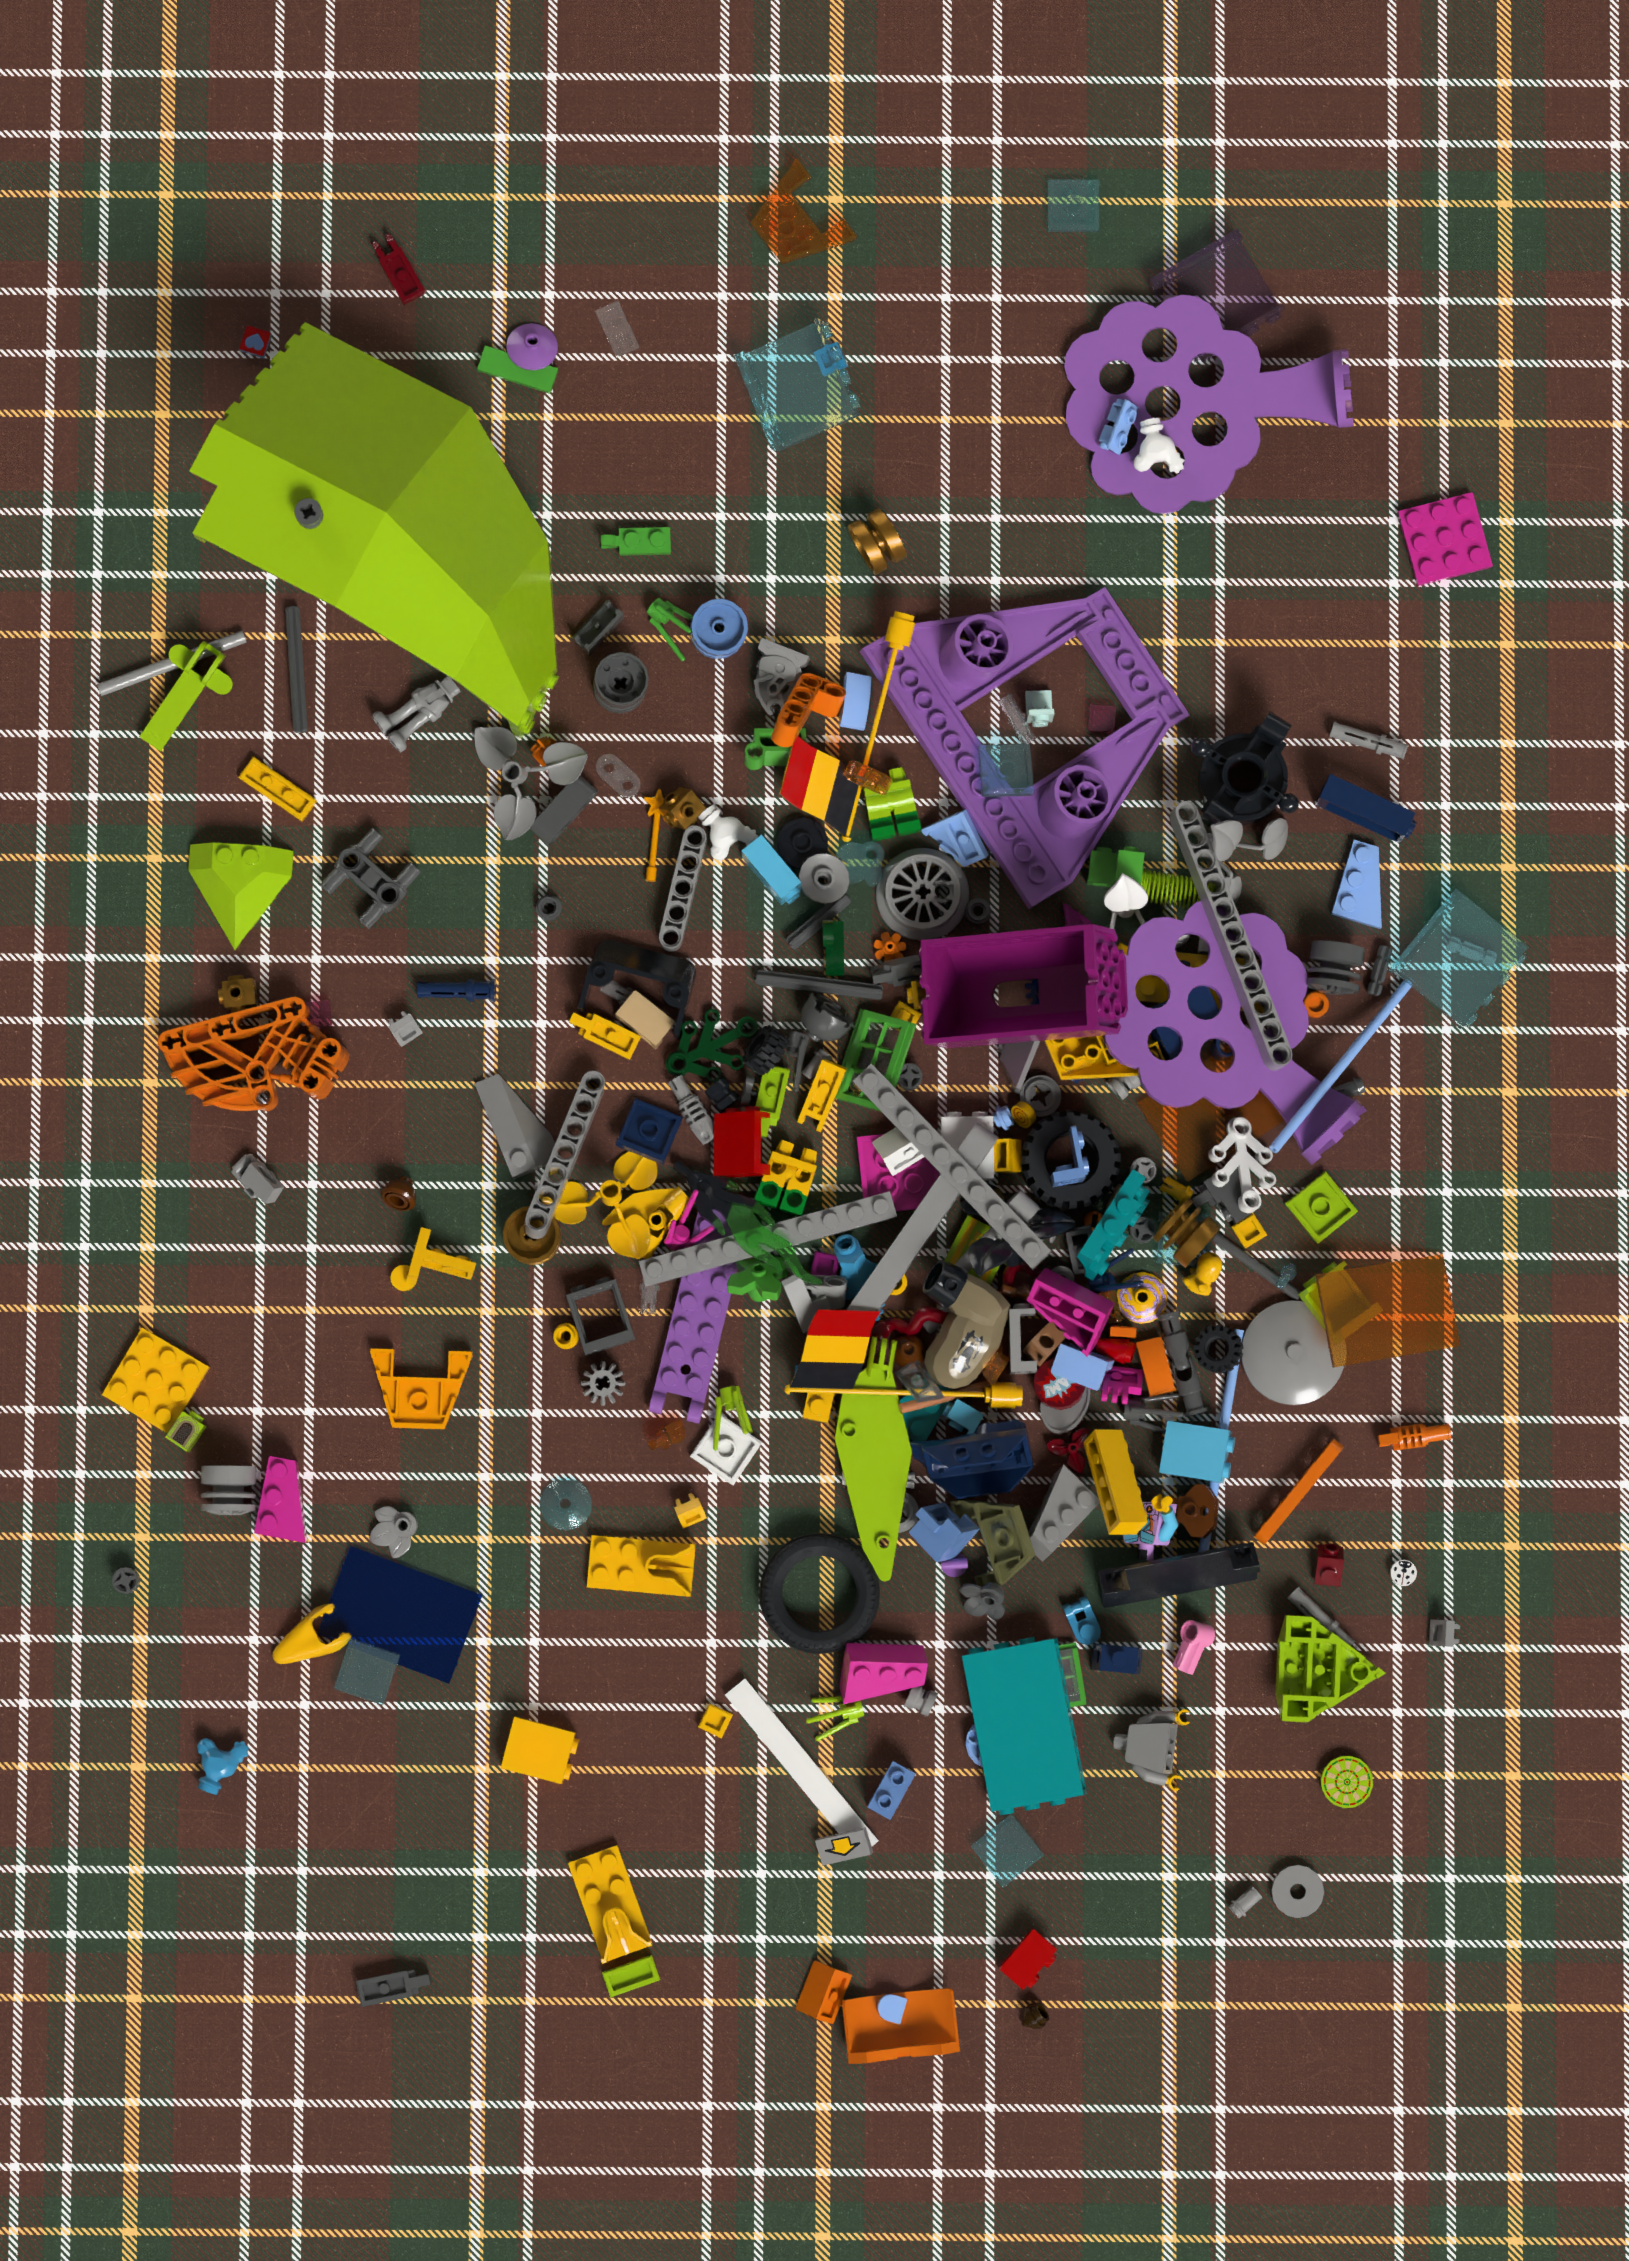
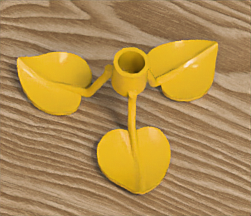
(630, 1235)

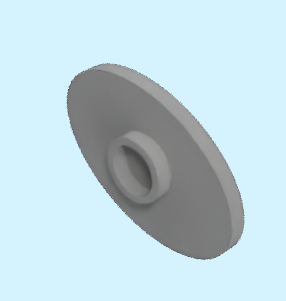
(1065, 1420)

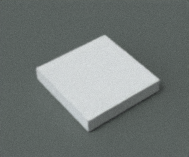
(733, 1450)

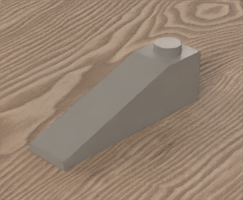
(518, 1132)

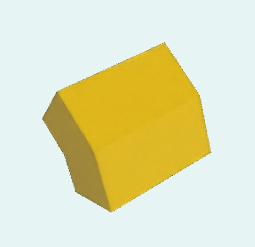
(1007, 1156)

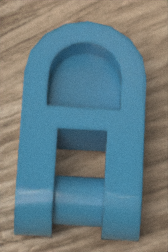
(1086, 1630)

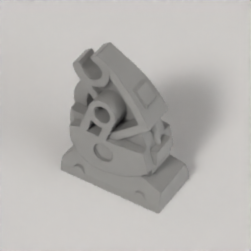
(777, 671)

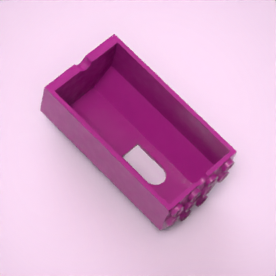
(1077, 973)

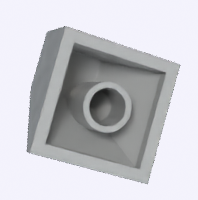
(1016, 1061)

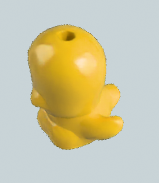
(1206, 1272)

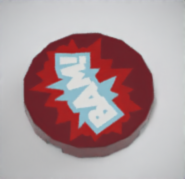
(1054, 1390)

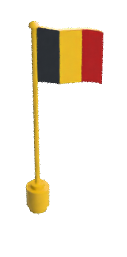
(815, 779)
(837, 1352)

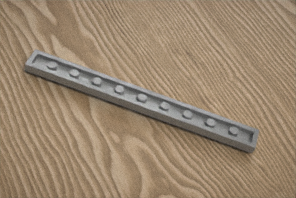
(952, 1166)
(795, 1230)

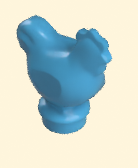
(218, 1763)

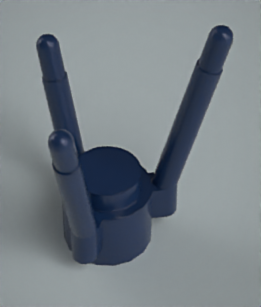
(1106, 1282)

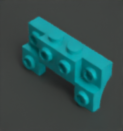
(1109, 1232)

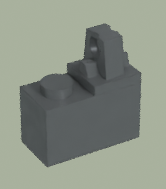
(1226, 1196)

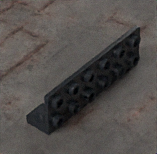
(1179, 1574)

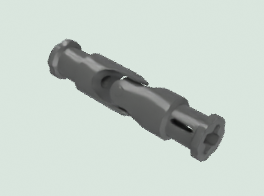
(1177, 1346)

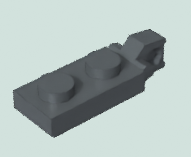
(898, 971)
(390, 1987)

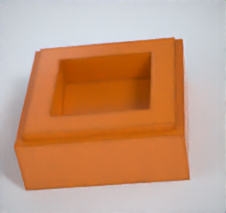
(1122, 1332)

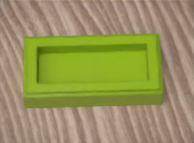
(631, 1976)

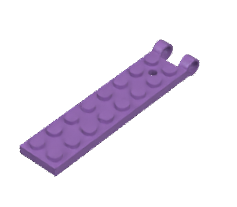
(695, 1330)

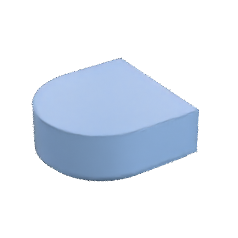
(891, 2007)

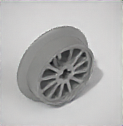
(957, 887)

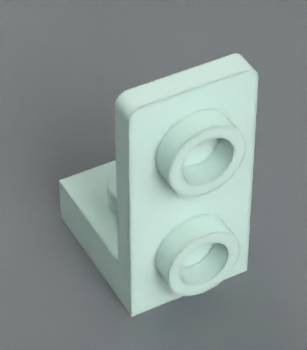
(1039, 707)

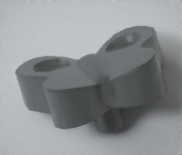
(747, 1087)

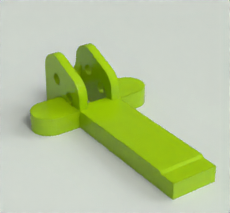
(184, 692)

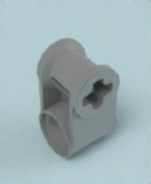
(832, 1287)

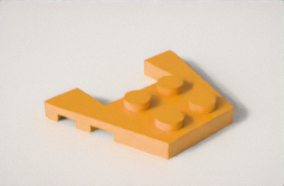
(420, 1400)

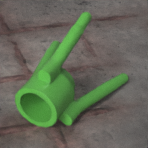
(663, 612)

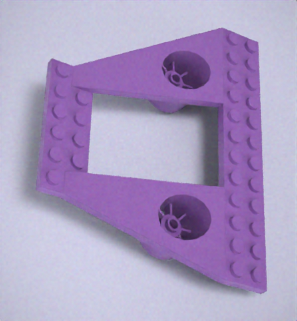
(933, 681)

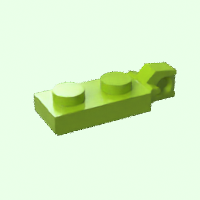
(771, 1096)

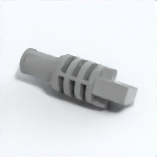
(693, 1110)

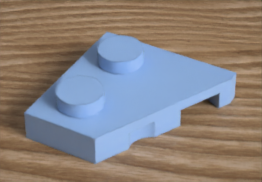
(958, 837)

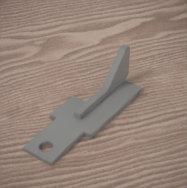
(800, 1300)

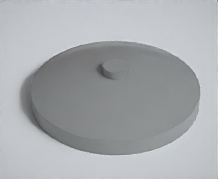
(1288, 1355)

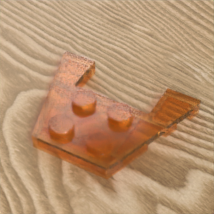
(789, 229)

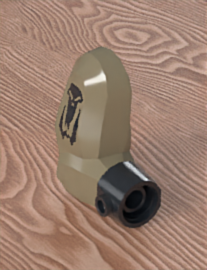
(970, 1329)

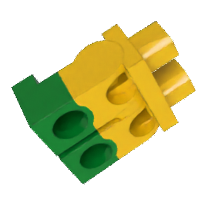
(790, 1172)

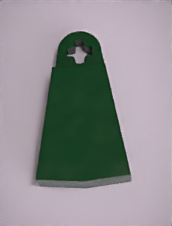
(834, 947)

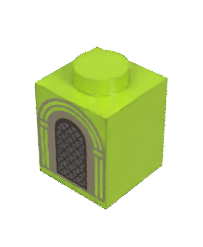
(186, 1430)

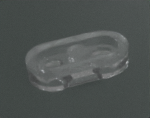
(618, 776)

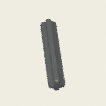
(815, 922)

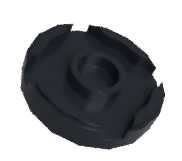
(801, 840)

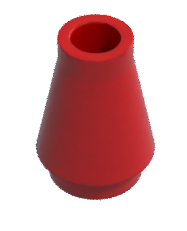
(1117, 1349)

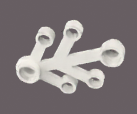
(1244, 1162)

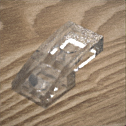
(617, 329)

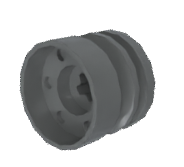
(620, 668)
(1335, 966)

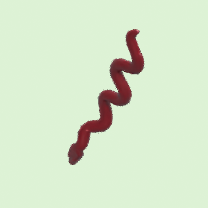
(926, 1313)

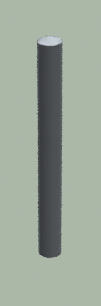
(1254, 1265)

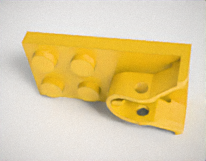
(641, 1566)
(610, 1903)

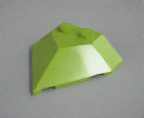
(239, 882)
(1316, 1669)

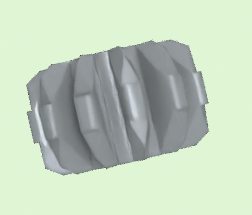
(601, 1374)

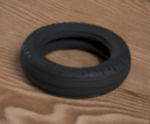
(819, 1545)

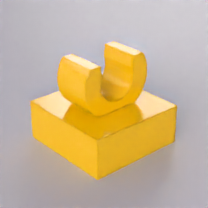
(690, 1512)

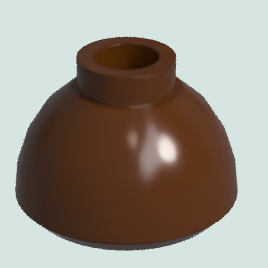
(399, 1194)
(909, 1349)

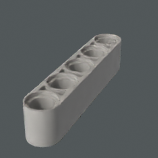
(682, 876)

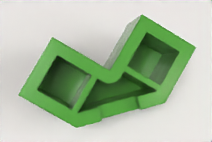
(1107, 866)

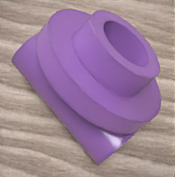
(956, 1566)

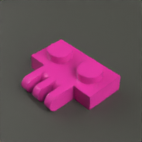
(1121, 1382)

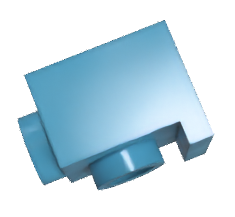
(962, 1416)

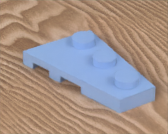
(1359, 888)

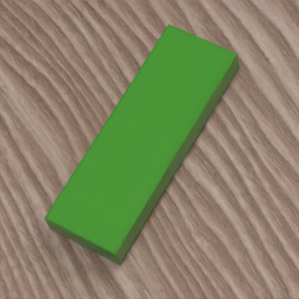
(498, 364)

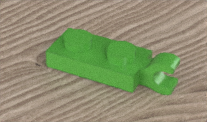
(639, 541)

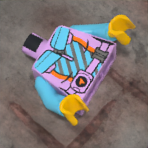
(1158, 1529)

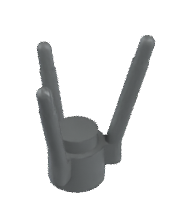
(797, 1047)
(1136, 1410)

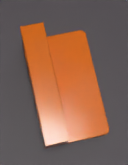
(823, 1992)

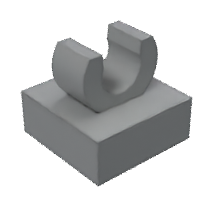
(404, 1029)
(1443, 1633)

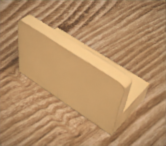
(644, 1019)

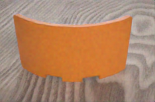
(924, 2030)

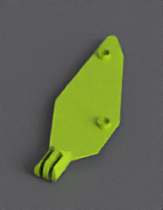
(875, 1458)

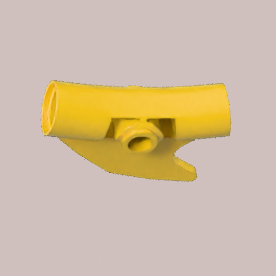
(664, 1203)

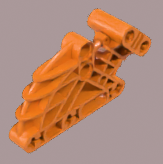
(310, 1060)

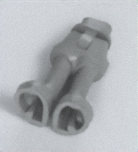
(429, 703)

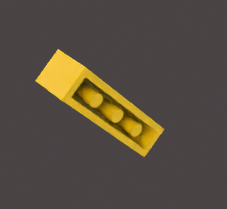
(1115, 1482)

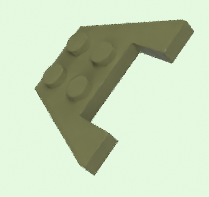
(1003, 1536)

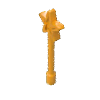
(655, 803)

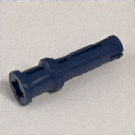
(470, 990)

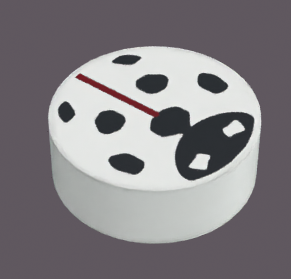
(1403, 1572)

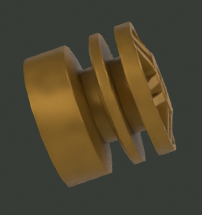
(1186, 1232)

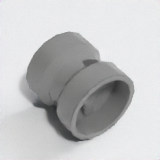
(1122, 1085)
(921, 1700)

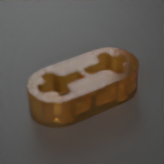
(867, 777)

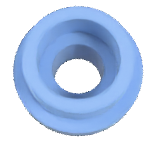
(1003, 1117)

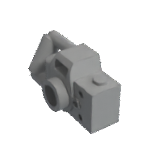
(257, 1179)

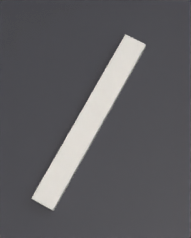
(795, 1759)

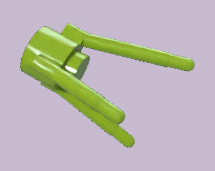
(732, 1400)
(850, 1710)

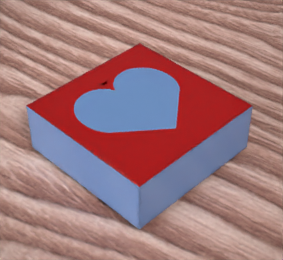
(255, 341)

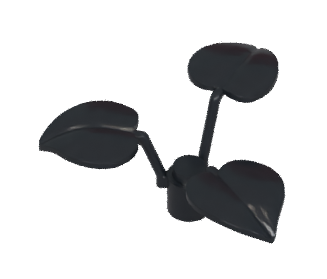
(988, 1254)

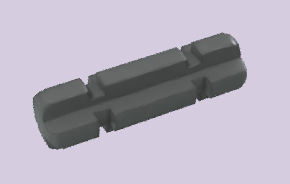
(1379, 970)

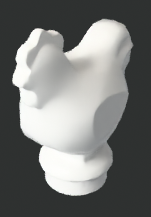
(1157, 448)
(725, 832)

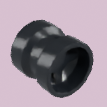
(722, 1095)

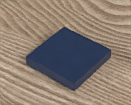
(649, 1131)

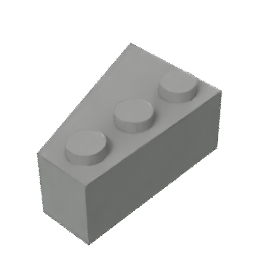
(1061, 1512)

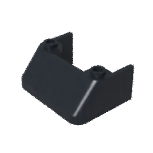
(675, 972)

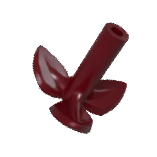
(1059, 1447)

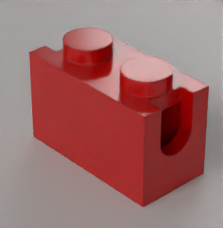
(1028, 1959)

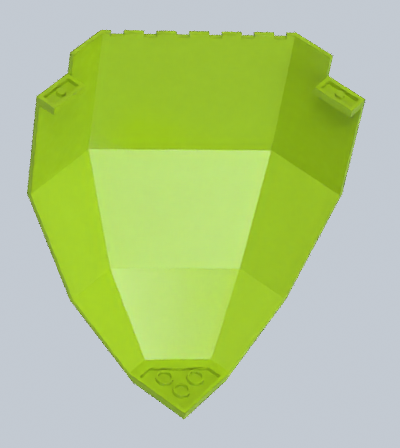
(416, 520)

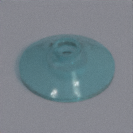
(577, 1512)

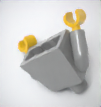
(1152, 1746)

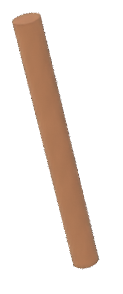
(913, 1405)

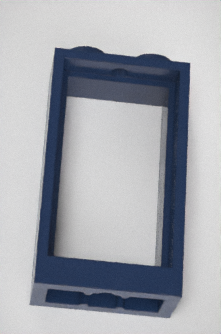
(1366, 809)

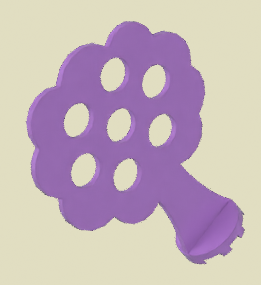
(1301, 392)
(1185, 1078)

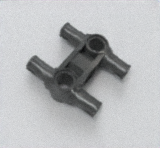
(370, 878)

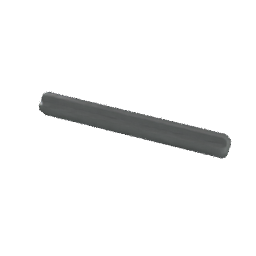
(296, 669)
(819, 984)

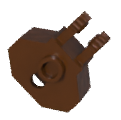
(1191, 1511)

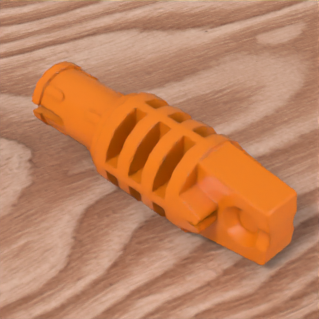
(1414, 1436)

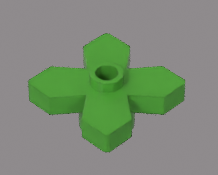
(757, 1279)

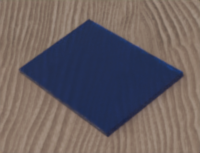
(401, 1613)

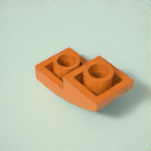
(1155, 1366)

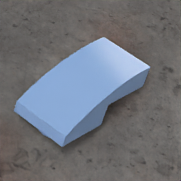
(856, 701)

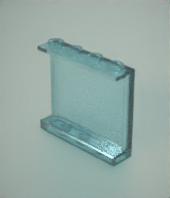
(798, 385)
(1459, 959)

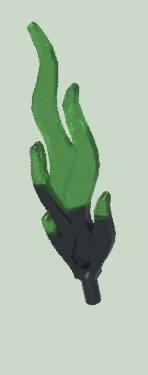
(740, 1216)

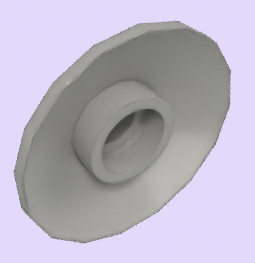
(831, 870)

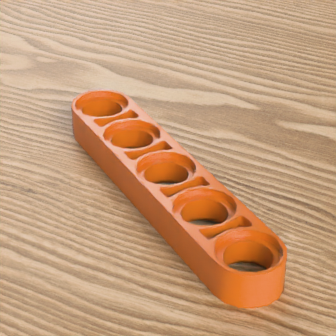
(1298, 1491)

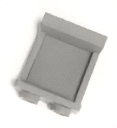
(1017, 1366)

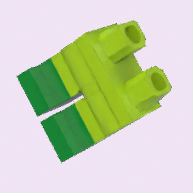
(900, 801)

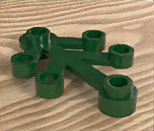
(707, 1047)

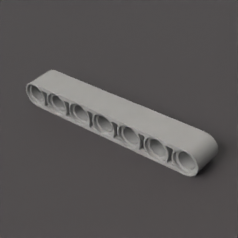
(560, 1165)

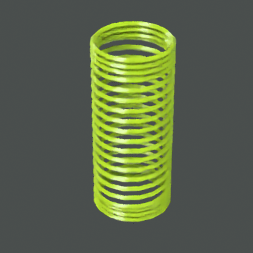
(1147, 874)

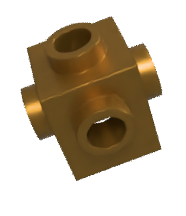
(681, 808)
(247, 995)

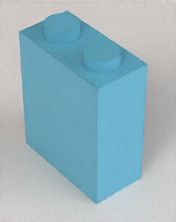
(772, 870)
(1196, 1452)

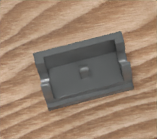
(598, 627)

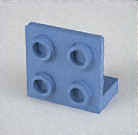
(1066, 1174)

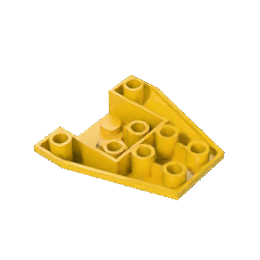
(1090, 1058)

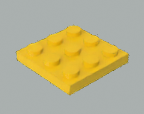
(155, 1380)

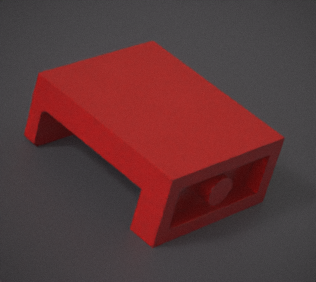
(739, 1143)

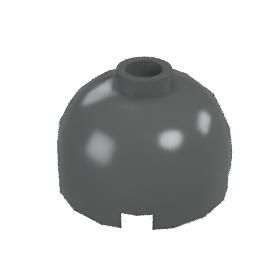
(823, 1018)

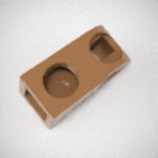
(1044, 1343)

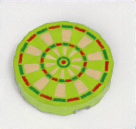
(1346, 1781)

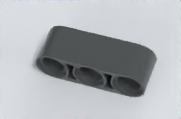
(563, 810)

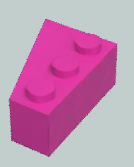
(1071, 1307)
(281, 1502)
(880, 1670)

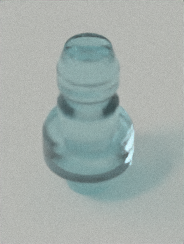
(1287, 1273)

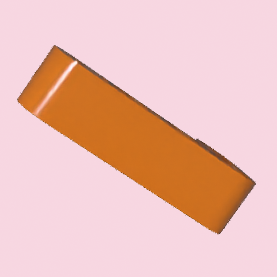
(808, 695)

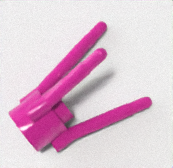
(679, 1235)

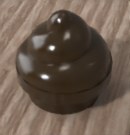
(1035, 2016)

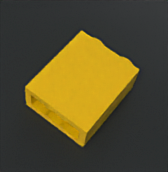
(539, 1750)

